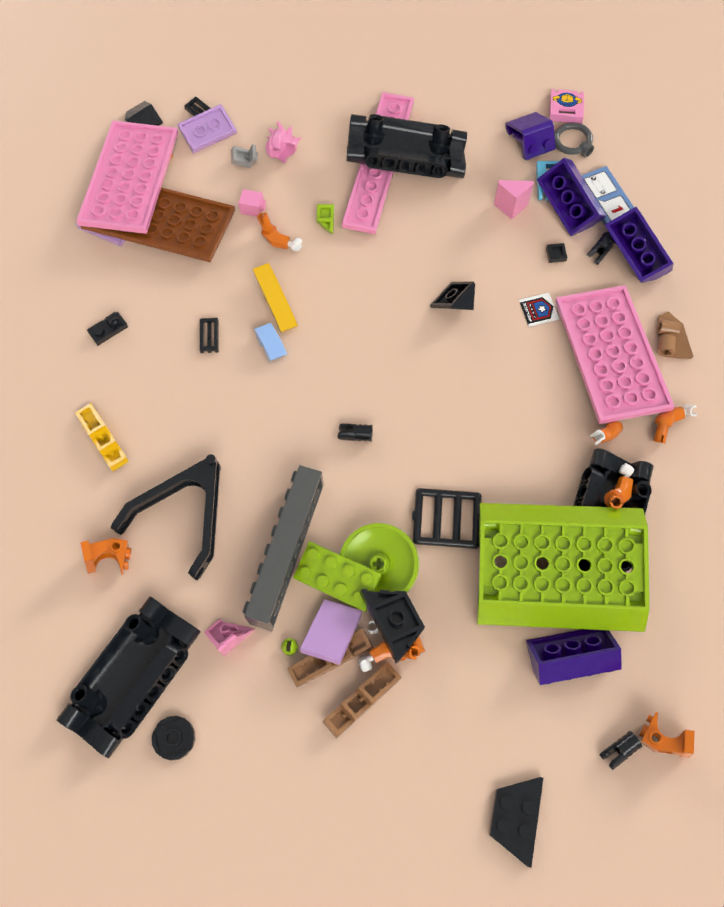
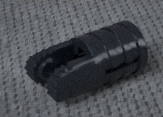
(602, 247)
(355, 432)
(624, 747)

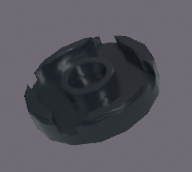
(173, 738)

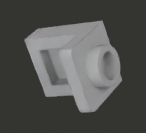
(243, 156)

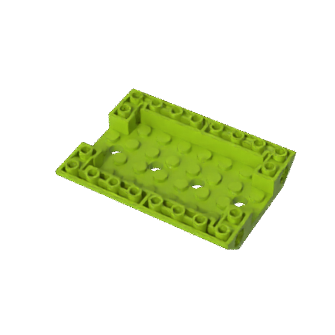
(563, 592)

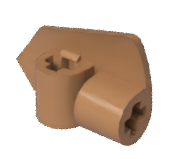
(672, 338)

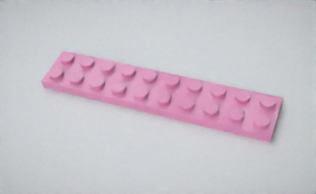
(373, 184)

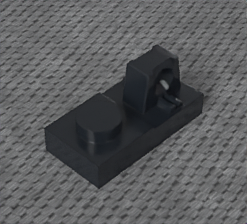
(107, 328)

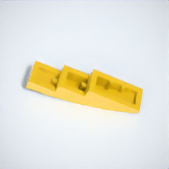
(275, 297)
(101, 437)

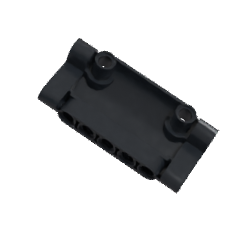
(406, 146)
(602, 477)
(128, 677)

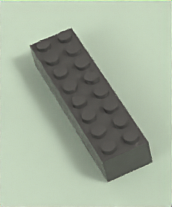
(284, 548)

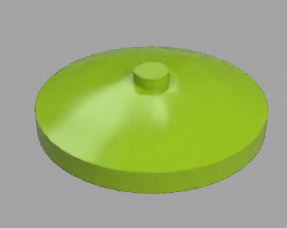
(387, 552)

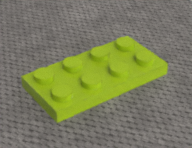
(336, 575)

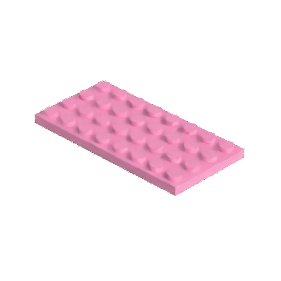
(128, 177)
(613, 355)

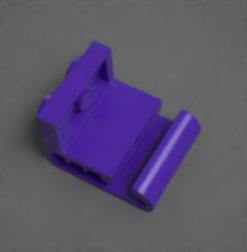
(534, 133)

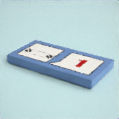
(607, 193)

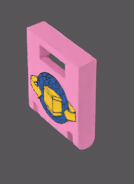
(566, 101)

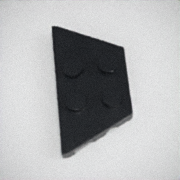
(395, 619)
(516, 818)

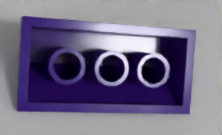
(571, 197)
(640, 246)
(573, 655)

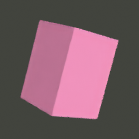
(513, 196)

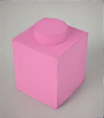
(252, 203)

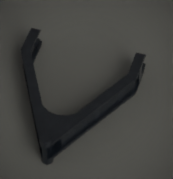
(203, 475)

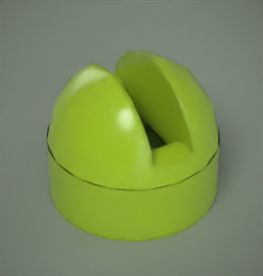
(293, 647)

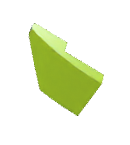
(325, 216)

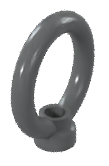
(585, 148)

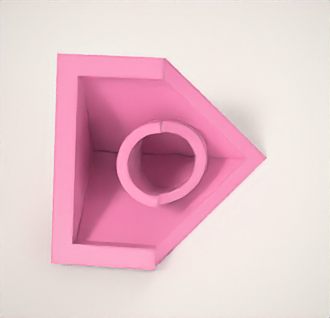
(227, 635)

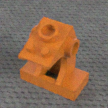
(111, 548)
(681, 745)

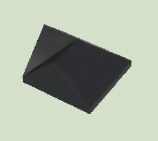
(456, 296)

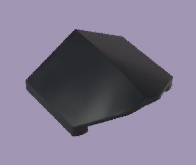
(143, 114)

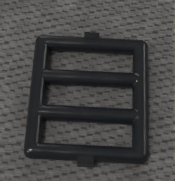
(437, 540)

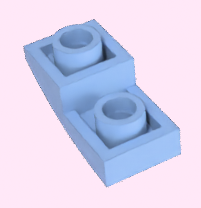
(270, 341)

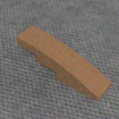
(313, 667)
(361, 700)

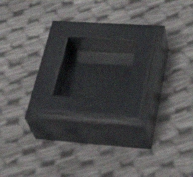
(556, 253)

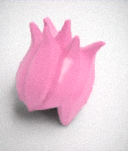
(281, 143)

